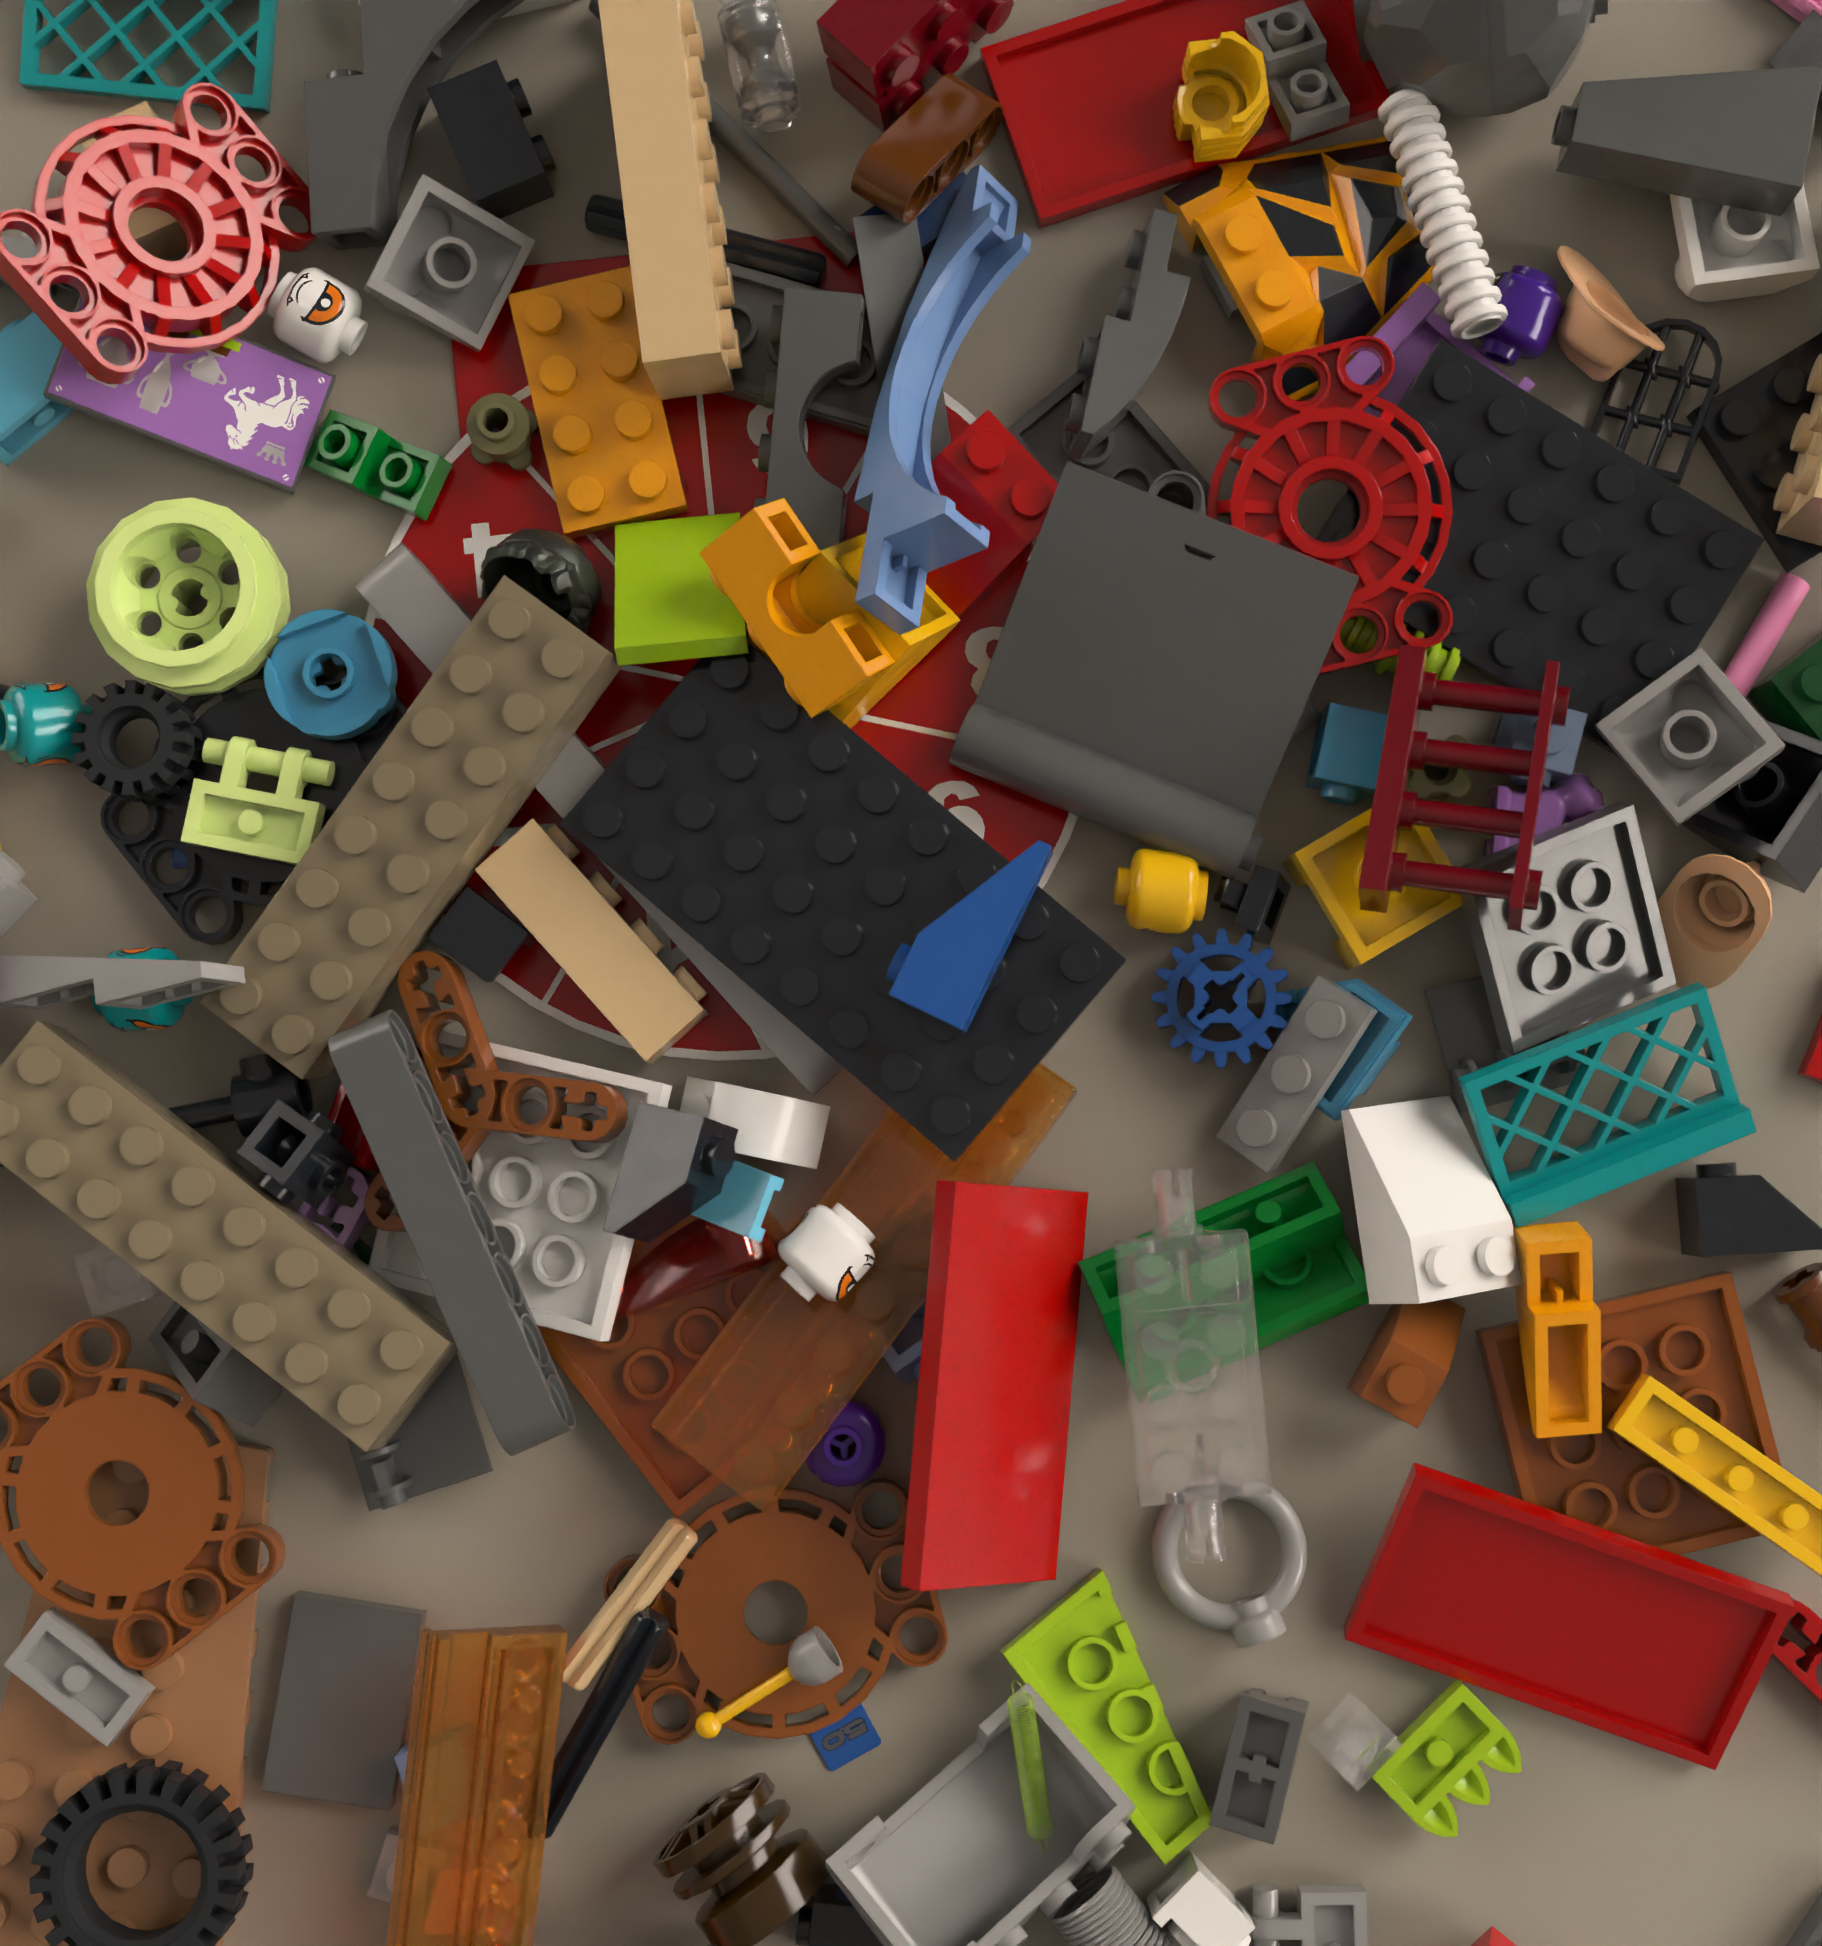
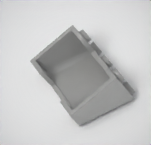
(959, 1851)

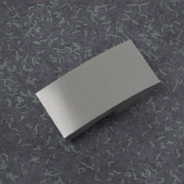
(1297, 71)

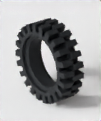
(150, 1790)

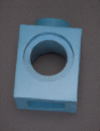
(1346, 754)

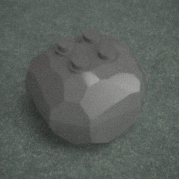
(1474, 52)

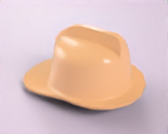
(1597, 325)
(1714, 917)

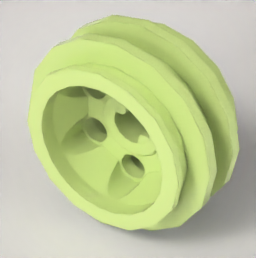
(235, 626)

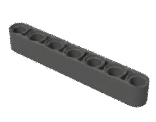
(452, 1232)

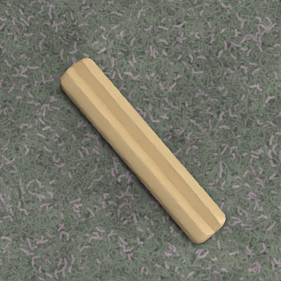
(630, 1597)

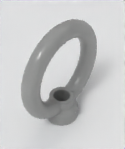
(1251, 1618)

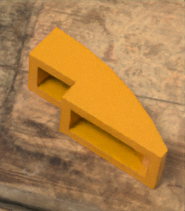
(1559, 1329)

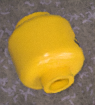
(1161, 891)

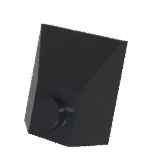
(1773, 814)

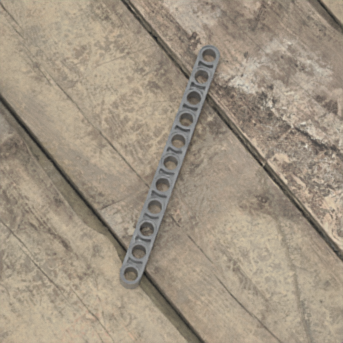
(430, 625)

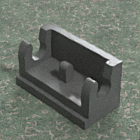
(1259, 1765)

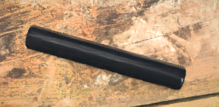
(606, 217)
(603, 1710)

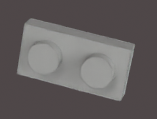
(79, 1676)

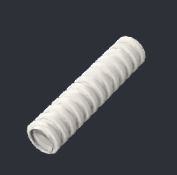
(1442, 214)

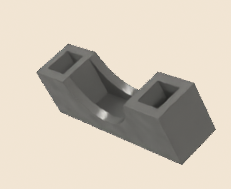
(818, 343)

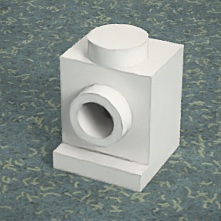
(1200, 1907)

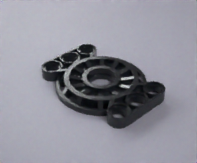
(218, 872)

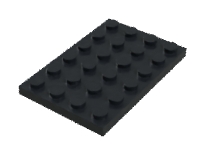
(1558, 544)

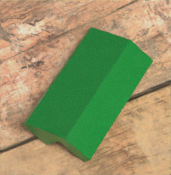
(1297, 1257)

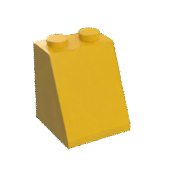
(829, 590)

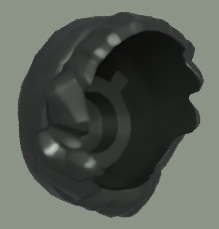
(549, 569)

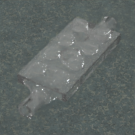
(1192, 1365)

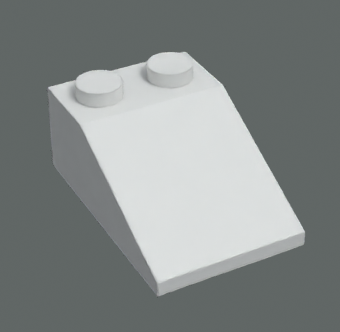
(1425, 1205)

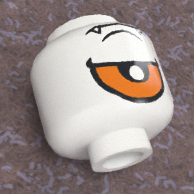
(317, 315)
(826, 1253)

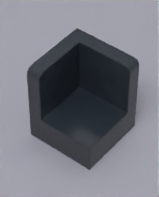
(480, 935)

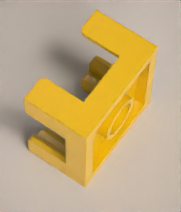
(1333, 875)

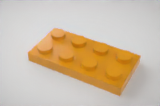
(596, 404)

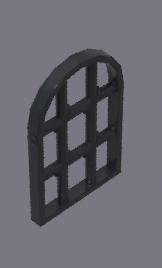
(1685, 380)

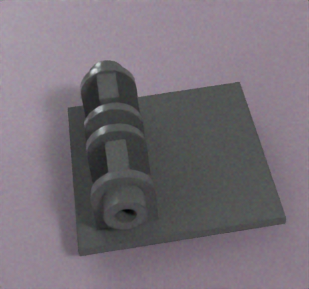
(1471, 1042)
(430, 1449)

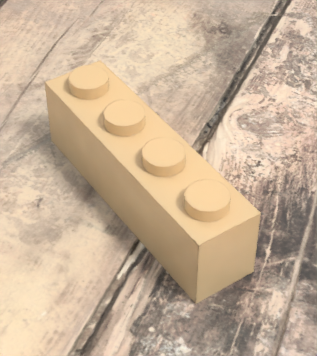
(592, 940)

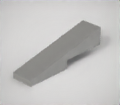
(115, 982)

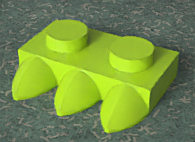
(1443, 1757)

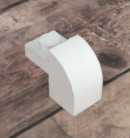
(766, 1122)

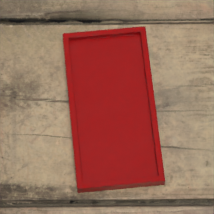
(1099, 90)
(994, 1386)
(1567, 1616)

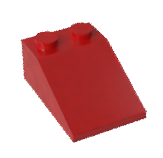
(996, 487)

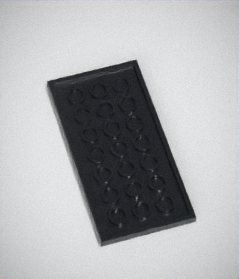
(807, 873)

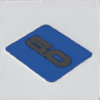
(846, 1738)

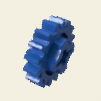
(1202, 978)

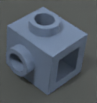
(1519, 733)

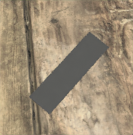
(890, 274)

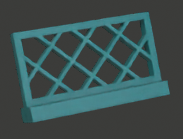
(129, 87)
(1634, 1149)

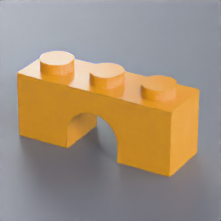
(759, 571)

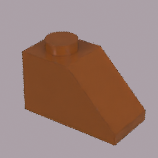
(1409, 1358)

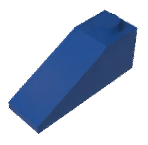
(961, 950)

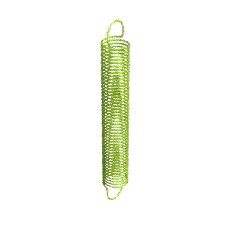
(1033, 1782)

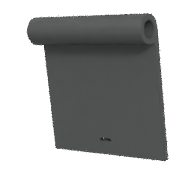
(1153, 676)

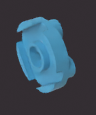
(299, 658)

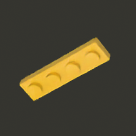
(1723, 1468)

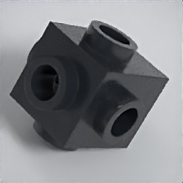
(298, 1155)

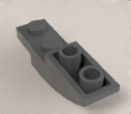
(1130, 340)

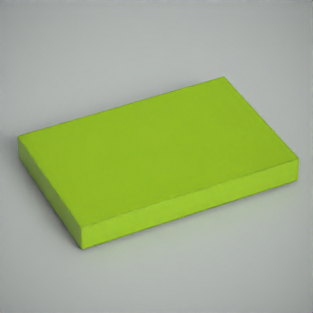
(667, 596)

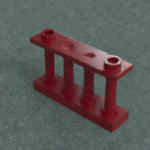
(1411, 749)

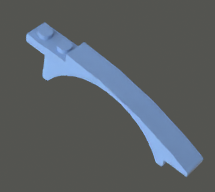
(909, 520)

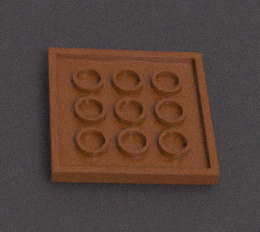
(1689, 1341)
(644, 1366)

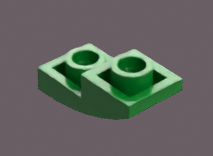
(378, 465)

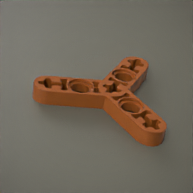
(503, 1090)

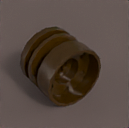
(734, 1854)

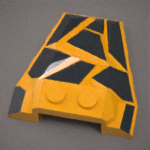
(1307, 245)

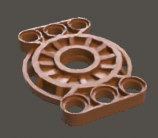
(187, 1482)
(843, 1597)

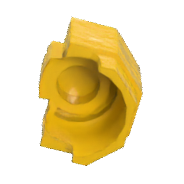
(1221, 96)

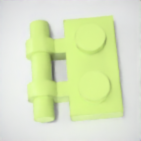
(255, 821)

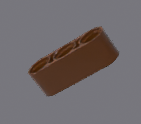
(927, 148)

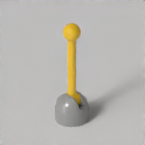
(810, 1662)

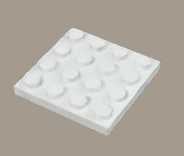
(545, 1200)

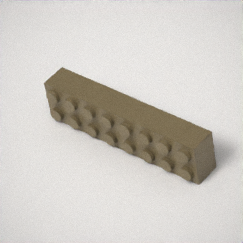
(413, 828)
(216, 1238)

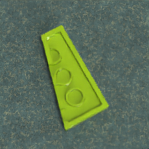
(1094, 1681)

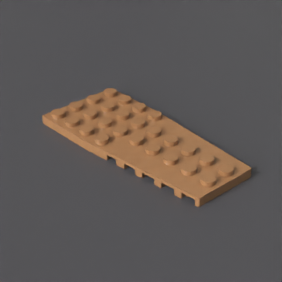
(138, 1861)

